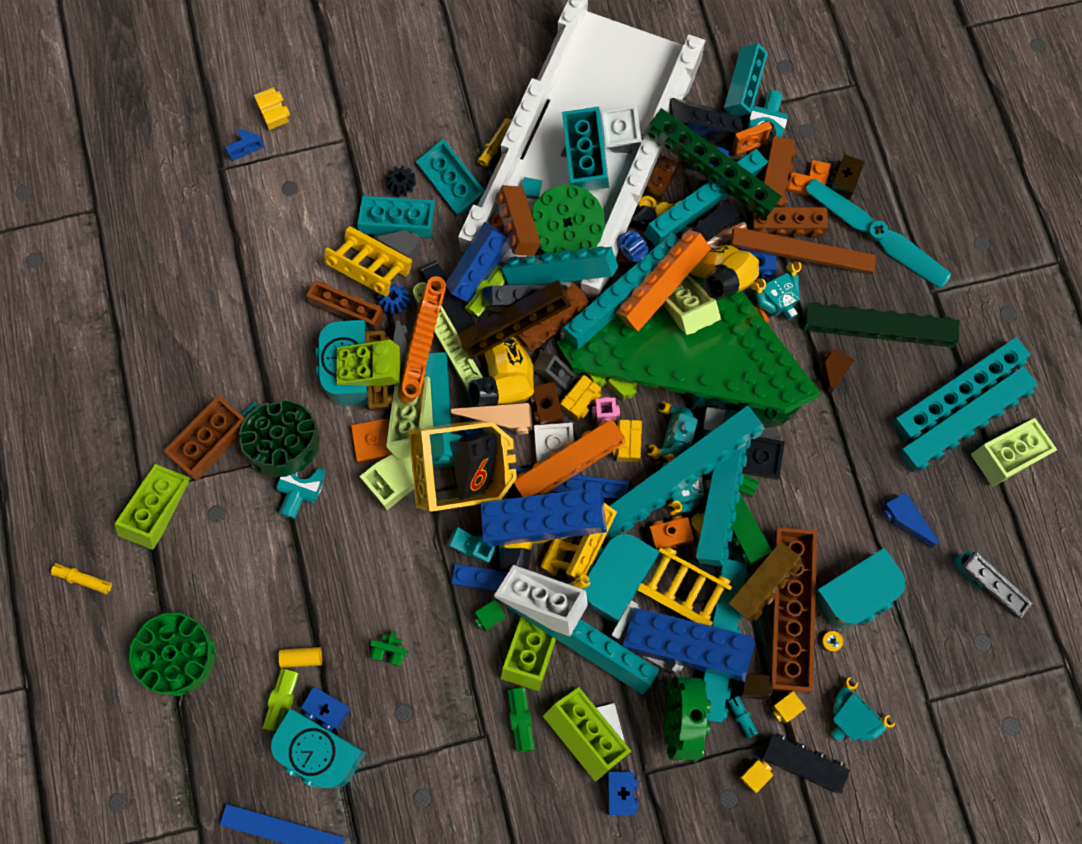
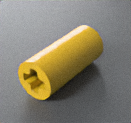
(300, 657)

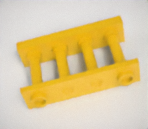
(374, 249)
(584, 552)
(668, 597)

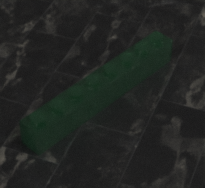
(881, 325)

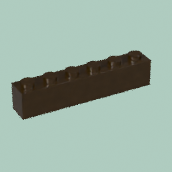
(514, 319)

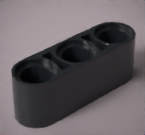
(717, 221)

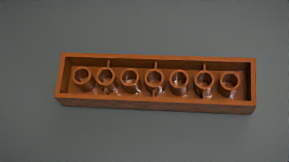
(794, 617)

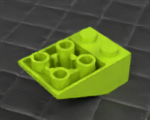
(369, 364)

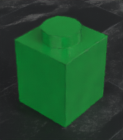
(490, 616)

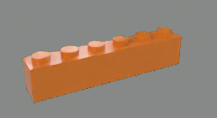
(663, 280)
(571, 460)

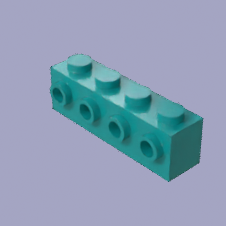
(746, 80)

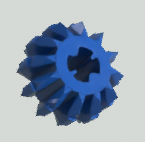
(633, 246)
(398, 303)

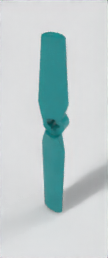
(891, 242)

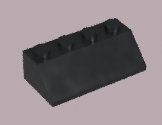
(707, 121)

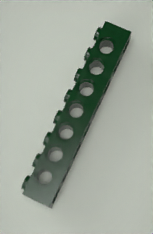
(711, 155)

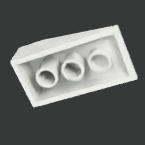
(543, 599)

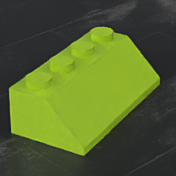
(586, 733)

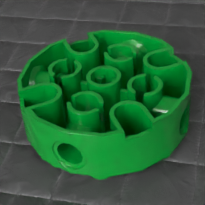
(570, 204)
(157, 641)
(686, 719)

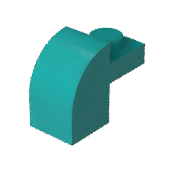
(470, 545)

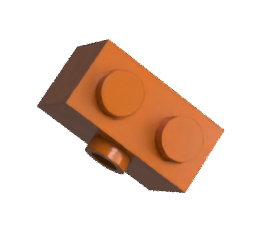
(671, 534)

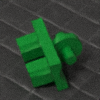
(397, 652)

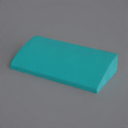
(451, 177)
(393, 215)

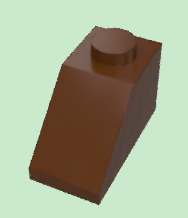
(835, 368)

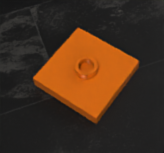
(751, 138)
(371, 440)

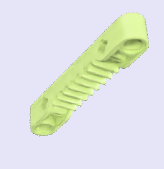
(450, 342)

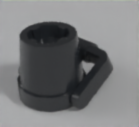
(642, 218)

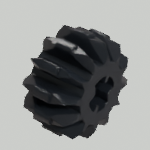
(394, 184)

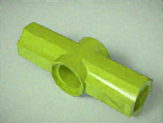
(476, 305)
(280, 699)

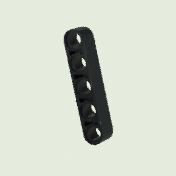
(450, 303)

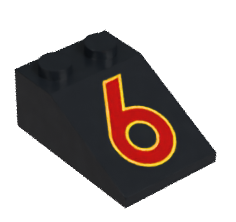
(473, 462)

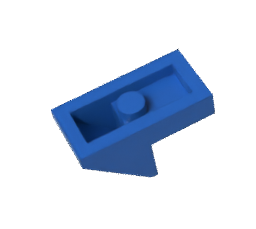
(249, 144)

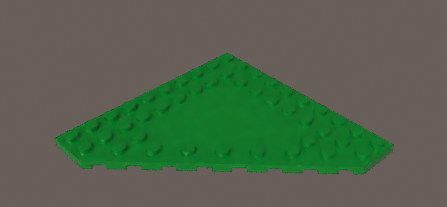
(728, 360)

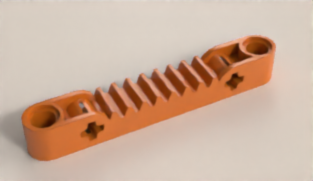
(421, 338)

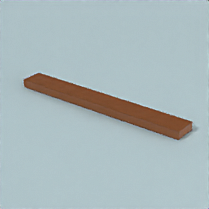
(803, 250)

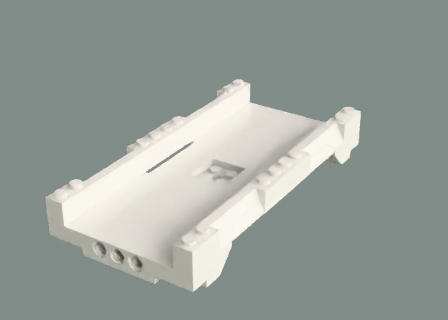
(589, 67)

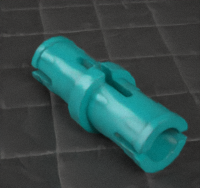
(742, 717)

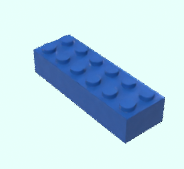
(543, 517)
(689, 644)

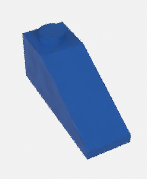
(906, 517)

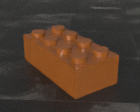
(206, 438)

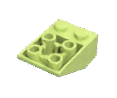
(390, 480)

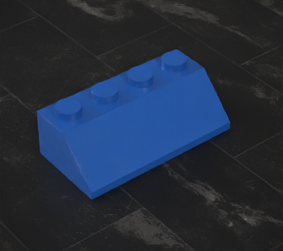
(478, 262)

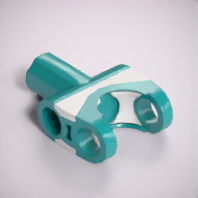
(770, 113)
(299, 490)

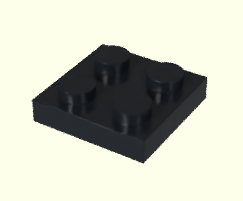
(764, 458)

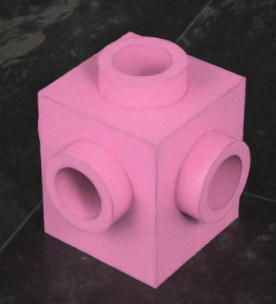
(605, 404)

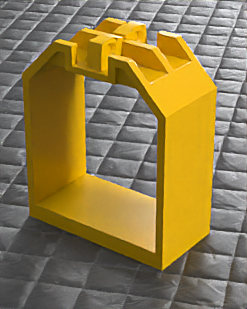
(423, 469)

